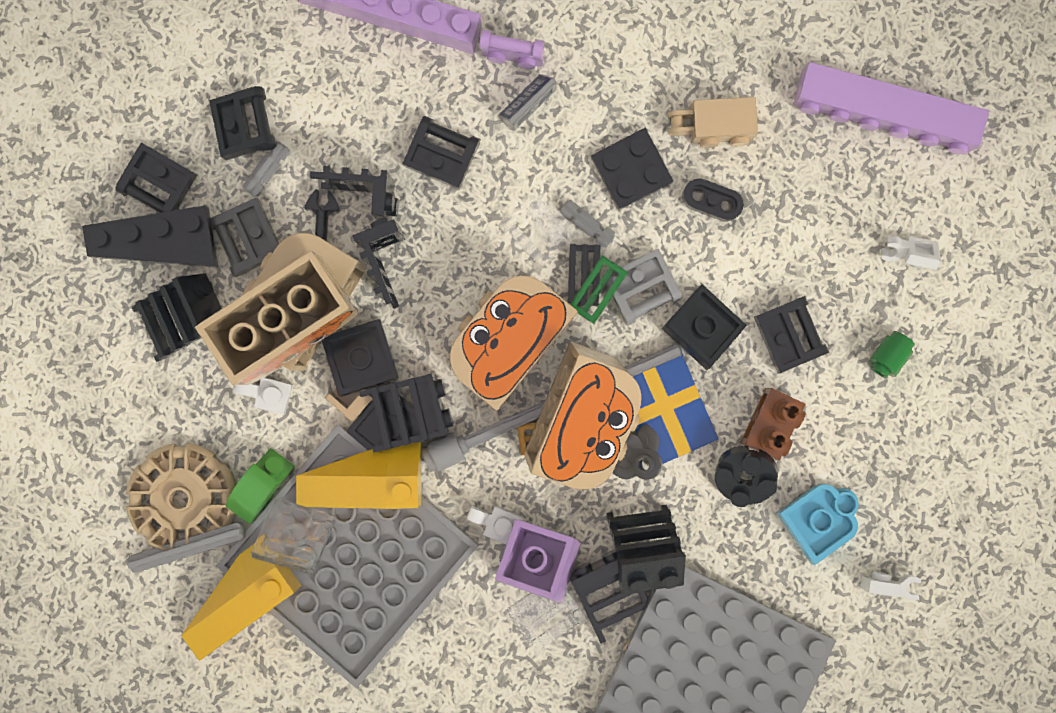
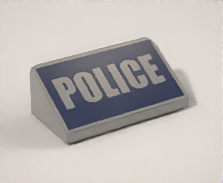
(528, 101)

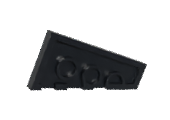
(163, 237)

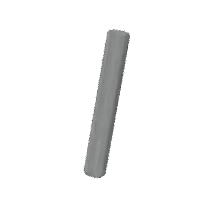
(197, 544)

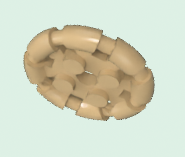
(162, 490)

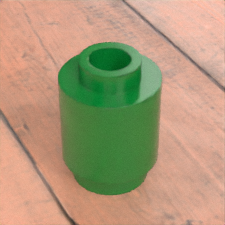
(892, 354)

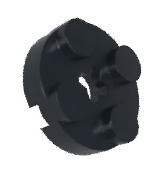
(743, 491)

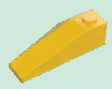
(365, 481)
(239, 599)

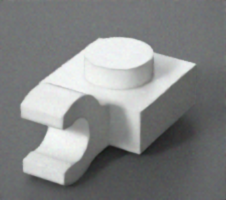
(915, 250)
(269, 394)
(497, 523)
(882, 584)

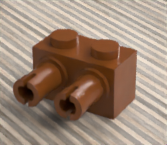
(774, 423)

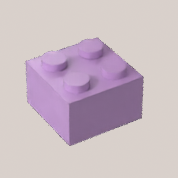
(538, 560)

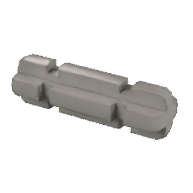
(266, 169)
(587, 223)

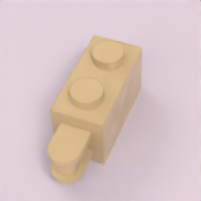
(717, 121)

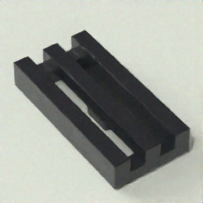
(585, 248)

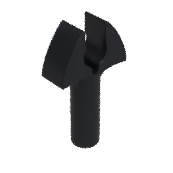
(321, 225)

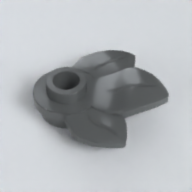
(639, 447)

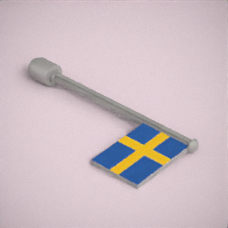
(667, 405)

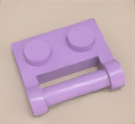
(502, 48)

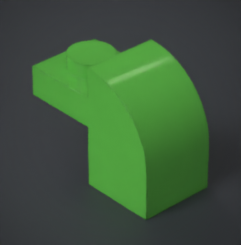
(258, 485)

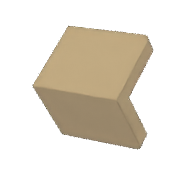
(349, 405)

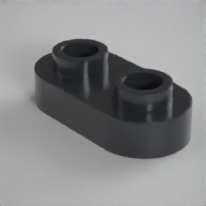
(712, 198)

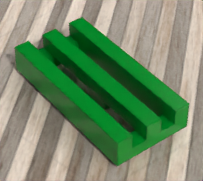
(612, 268)

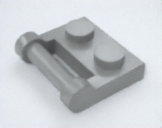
(642, 275)

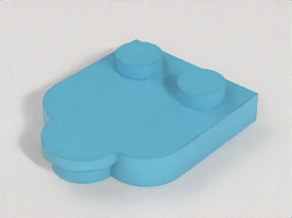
(821, 520)

